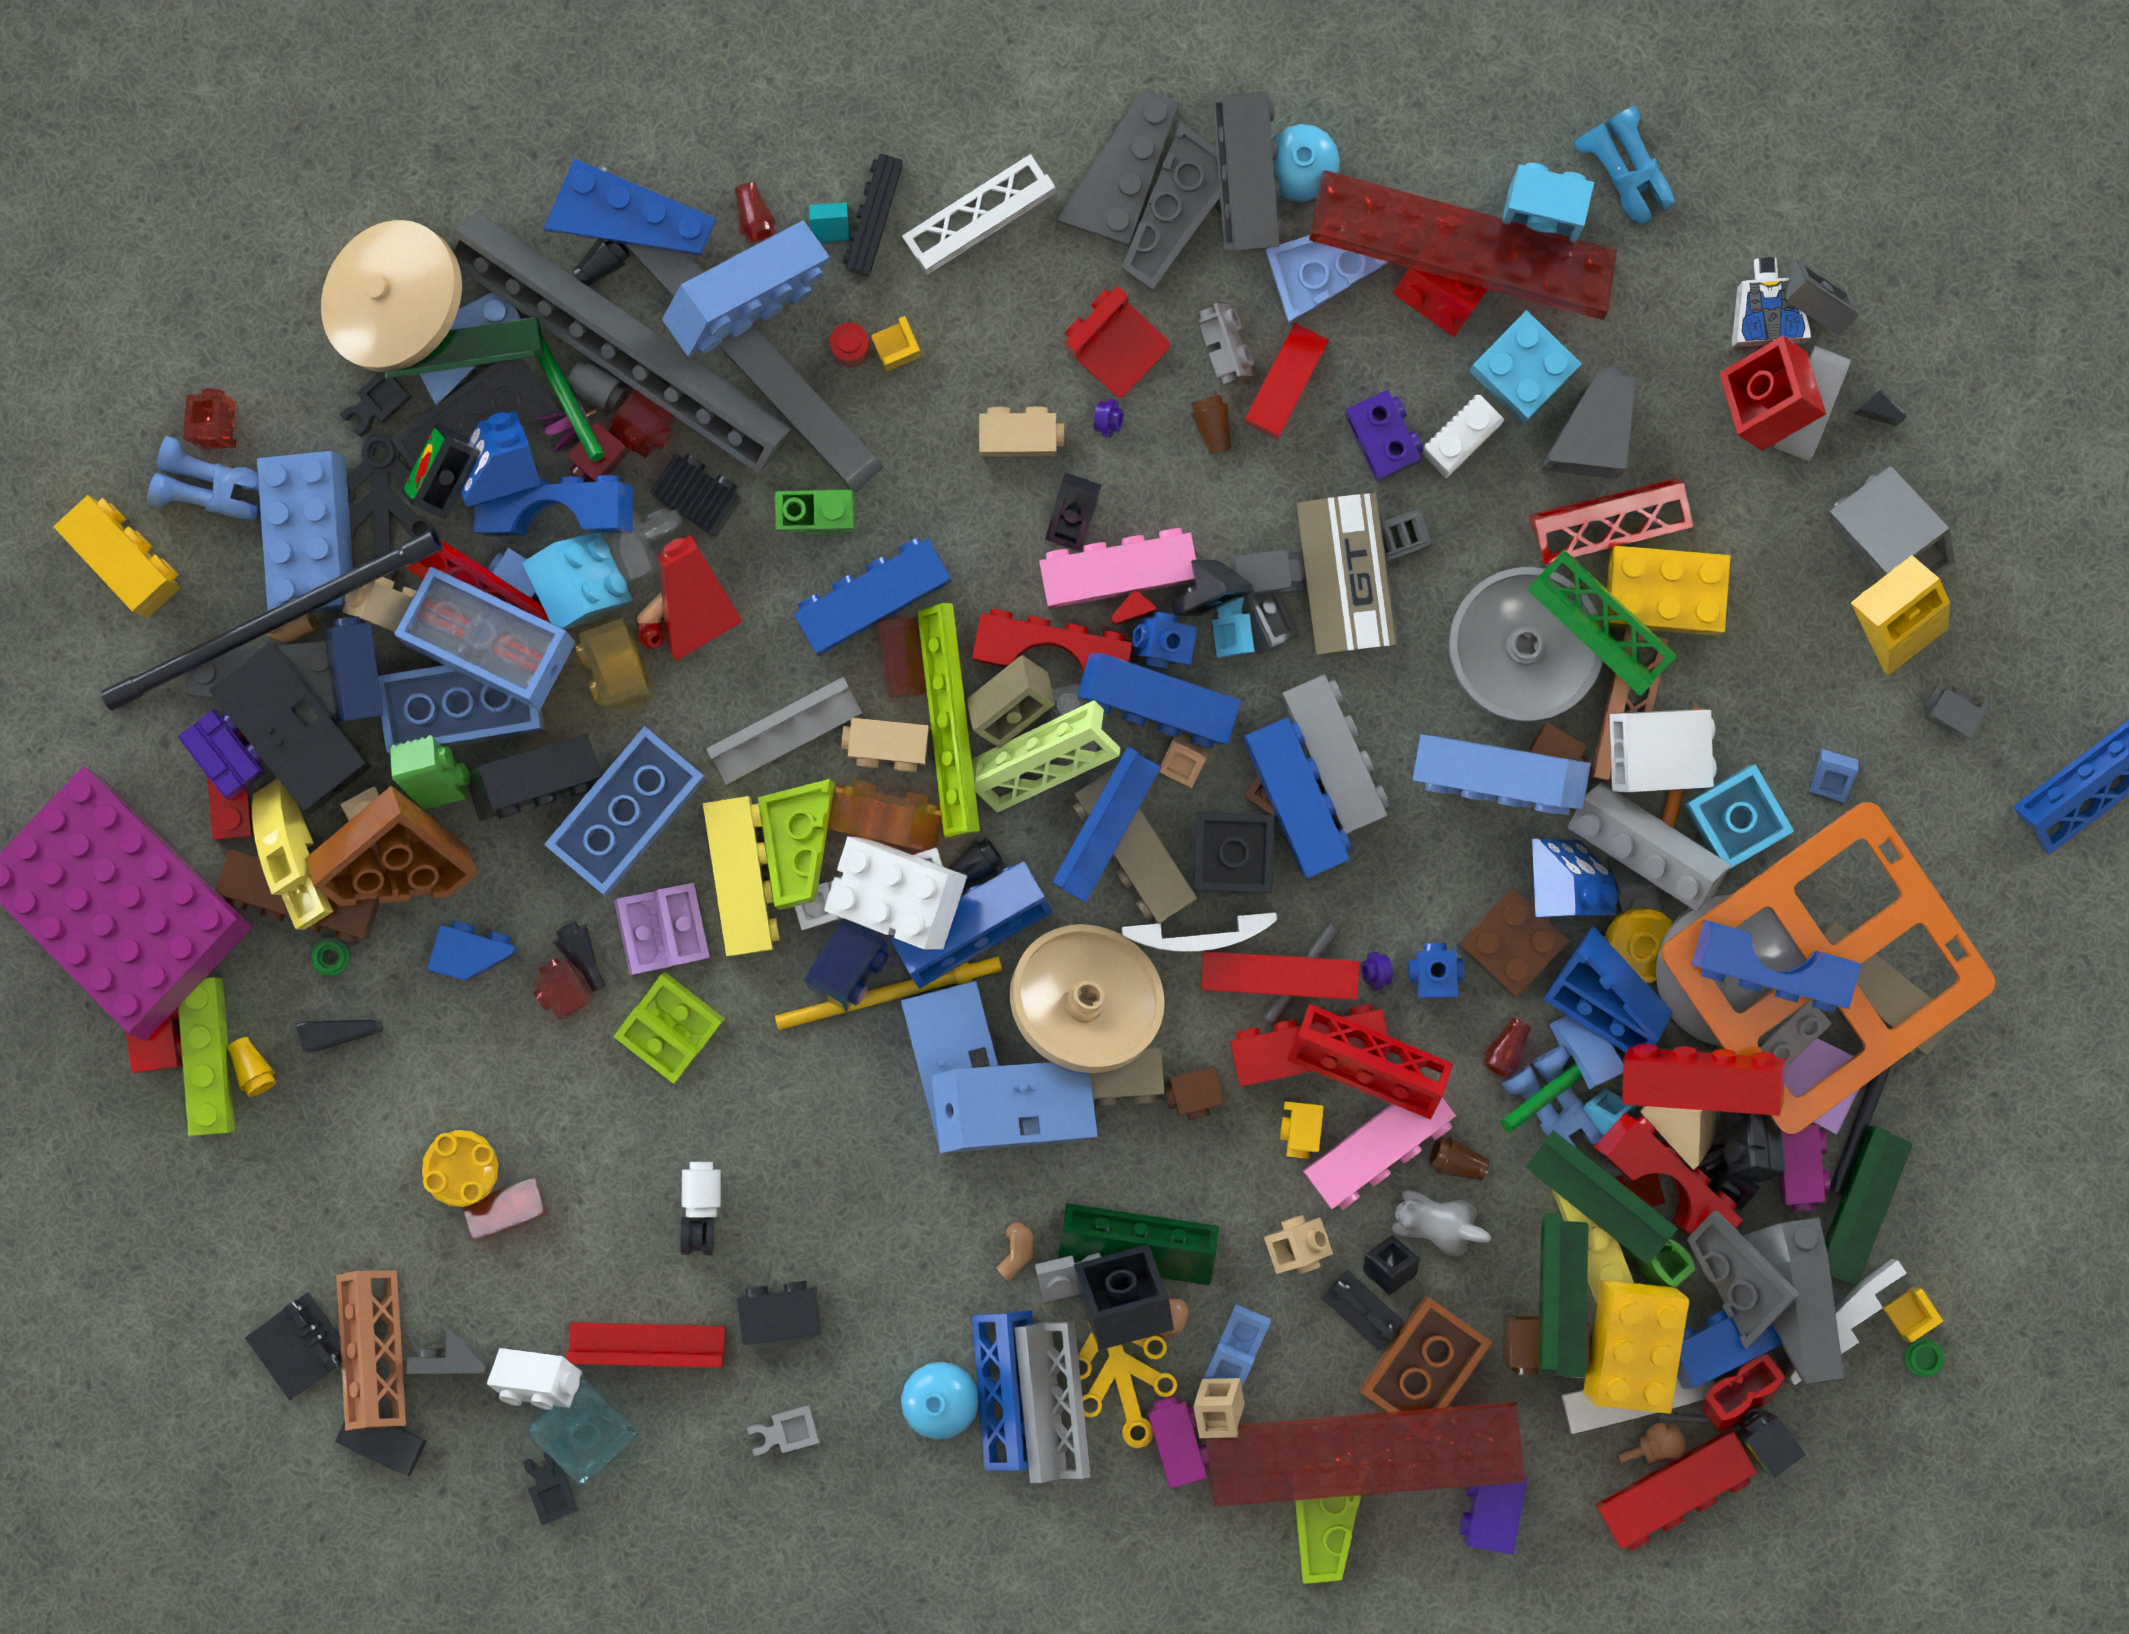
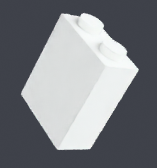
(1662, 750)

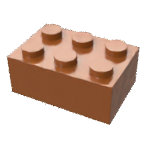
(1425, 1361)

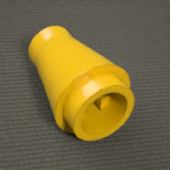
(251, 1068)

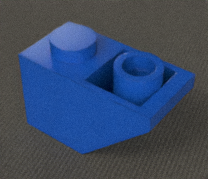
(467, 955)

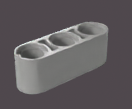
(1829, 374)

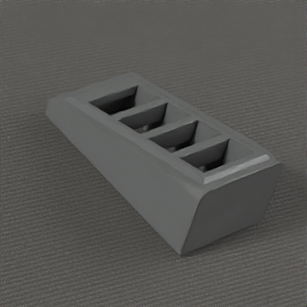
(1399, 522)

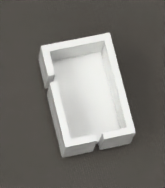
(895, 893)

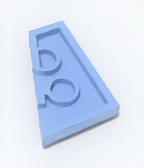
(484, 311)

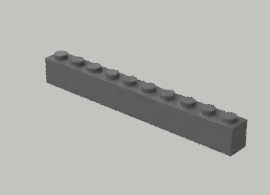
(619, 342)

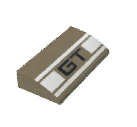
(1346, 574)

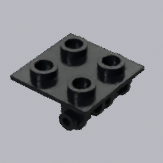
(297, 1345)

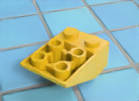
(1903, 613)

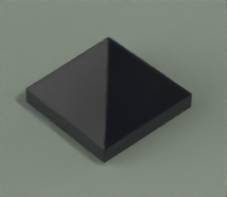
(1713, 1162)
(1737, 1189)

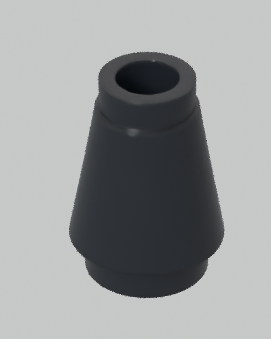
(601, 261)
(977, 861)

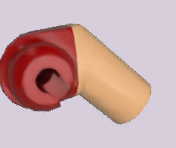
(650, 625)

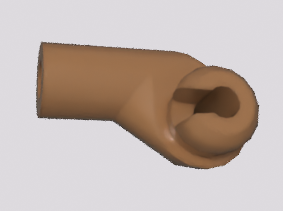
(295, 629)
(1020, 1250)

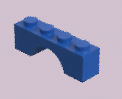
(598, 505)
(1821, 977)

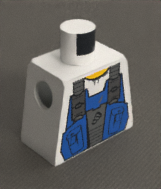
(1763, 310)

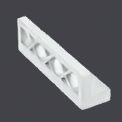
(987, 223)

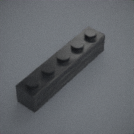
(873, 214)

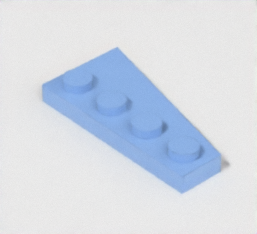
(1314, 272)

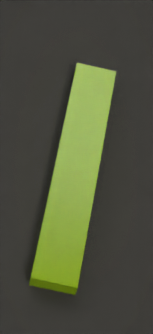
(948, 720)

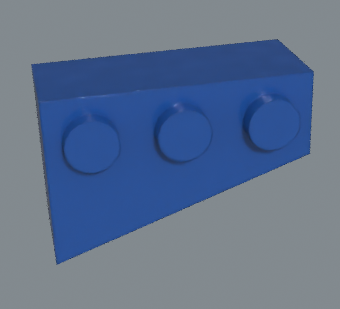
(1607, 995)

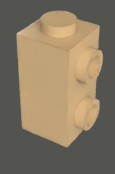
(1019, 433)
(379, 603)
(886, 742)

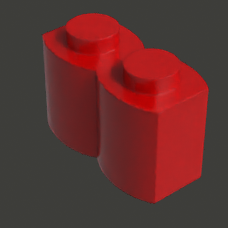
(1751, 1389)

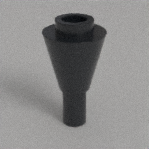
(577, 948)

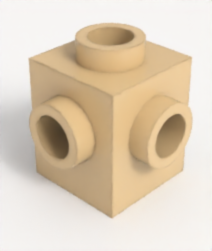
(1298, 1245)

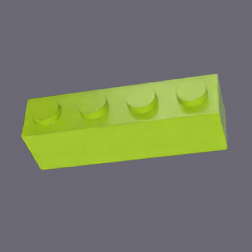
(206, 1060)

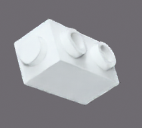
(534, 1379)

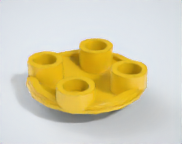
(460, 1168)

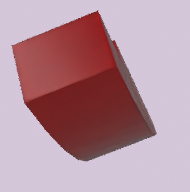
(1286, 381)

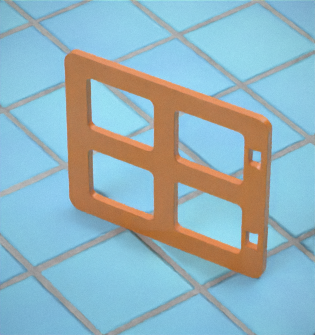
(1775, 888)

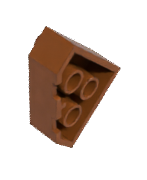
(390, 855)

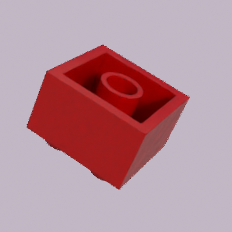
(1772, 393)

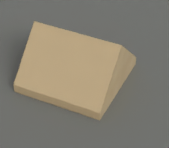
(1686, 1130)

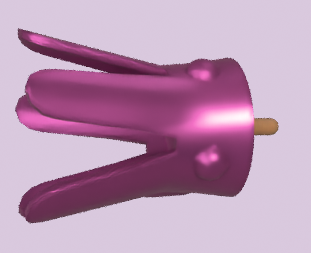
(560, 424)

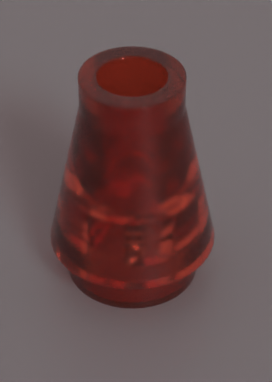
(753, 214)
(1506, 1050)

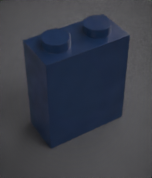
(353, 669)

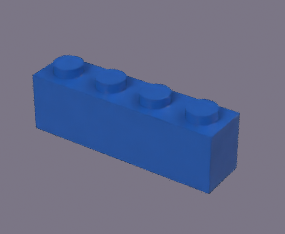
(872, 596)
(1158, 699)
(1296, 798)
(982, 920)
(1717, 1349)

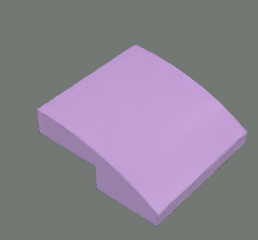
(661, 928)
(1811, 1067)

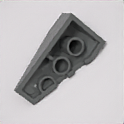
(1810, 1322)

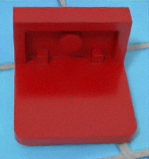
(1439, 298)
(1115, 342)

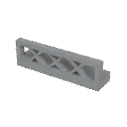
(784, 731)
(1045, 1401)

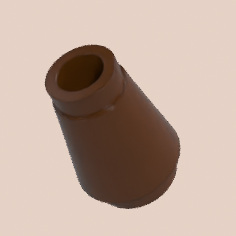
(1213, 422)
(1458, 1160)

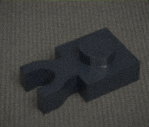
(379, 399)
(552, 1494)

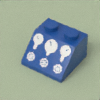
(504, 460)
(1571, 880)

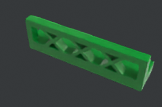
(1591, 632)

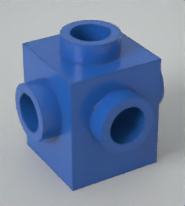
(1164, 641)
(1420, 971)

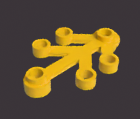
(1120, 1366)

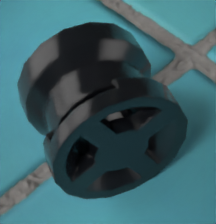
(693, 1236)

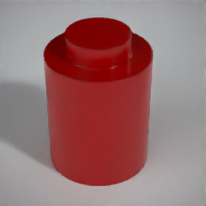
(849, 344)

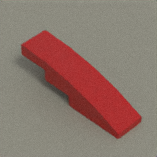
(1280, 975)

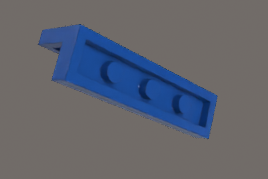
(2082, 779)
(1106, 825)
(1005, 1391)

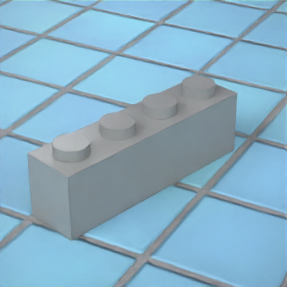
(1332, 746)
(1649, 846)

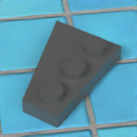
(1745, 1280)

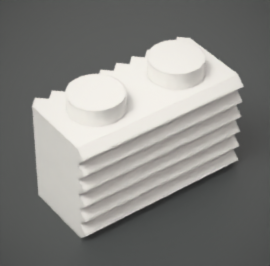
(1462, 435)

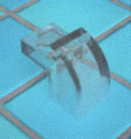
(634, 549)

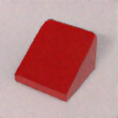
(1133, 608)

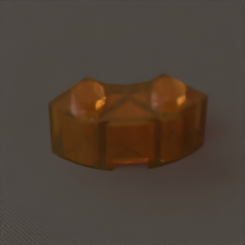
(885, 817)

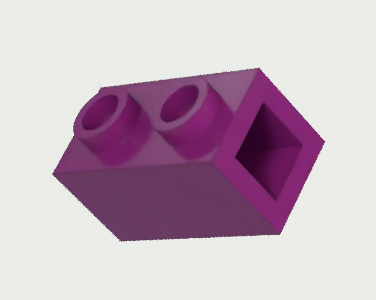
(1804, 1177)
(1176, 1441)

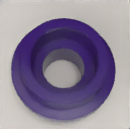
(1108, 418)
(1377, 970)

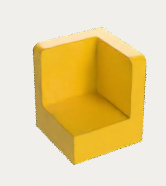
(896, 345)
(1912, 1314)

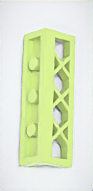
(1034, 752)

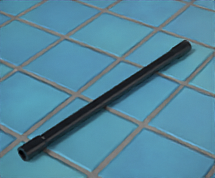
(407, 553)

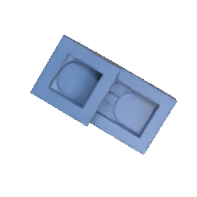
(1591, 1052)
(1238, 1345)

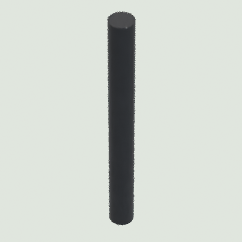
(1858, 1132)

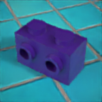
(1383, 435)

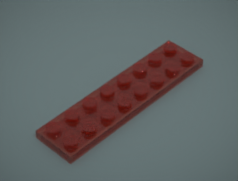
(1463, 245)
(1368, 1454)

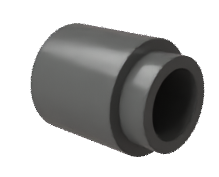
(596, 386)

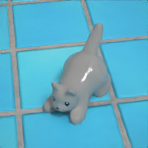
(1445, 1224)

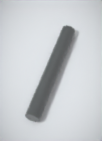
(1317, 950)

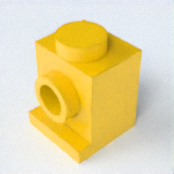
(1301, 1129)

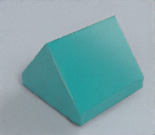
(829, 222)

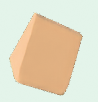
(1184, 760)

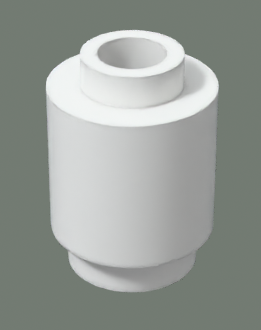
(701, 1189)

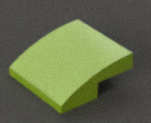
(669, 1027)

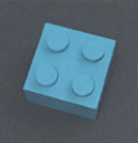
(1548, 200)
(1525, 367)
(577, 581)
(1738, 816)

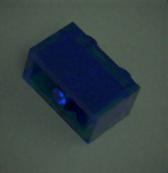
(847, 964)

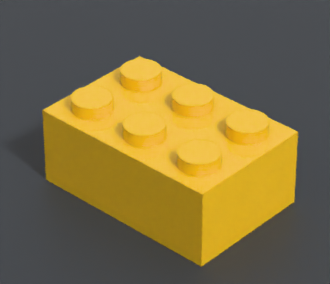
(119, 555)
(1670, 589)
(1636, 1346)

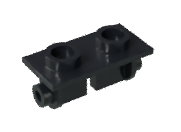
(1363, 1310)

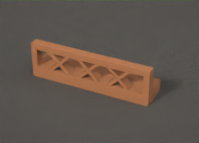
(1615, 704)
(359, 1351)

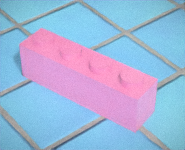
(1118, 569)
(1372, 1149)

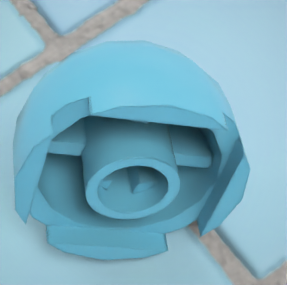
(1301, 159)
(940, 1400)

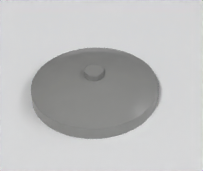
(1518, 654)
(1770, 945)

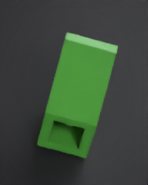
(815, 511)

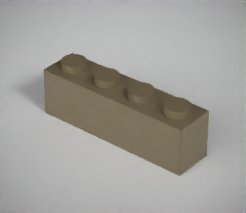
(1142, 861)
(1888, 991)

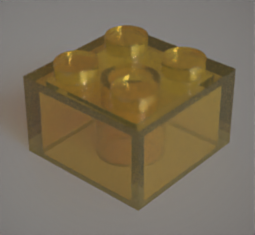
(615, 664)

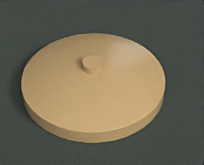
(391, 296)
(1087, 998)

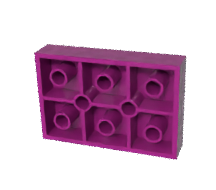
(116, 904)

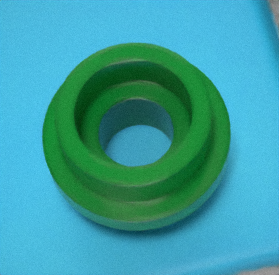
(319, 951)

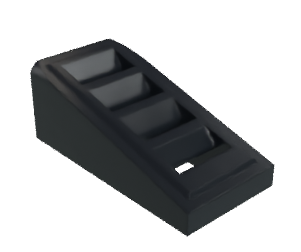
(326, 1034)

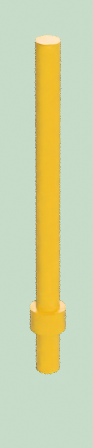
(963, 974)

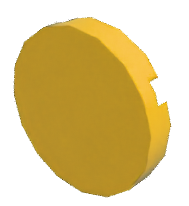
(1638, 938)

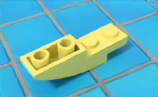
(282, 850)

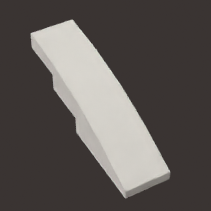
(1858, 1306)
(1584, 1415)

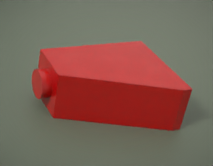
(692, 598)

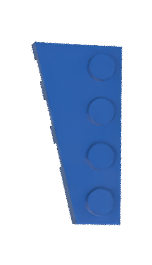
(617, 210)

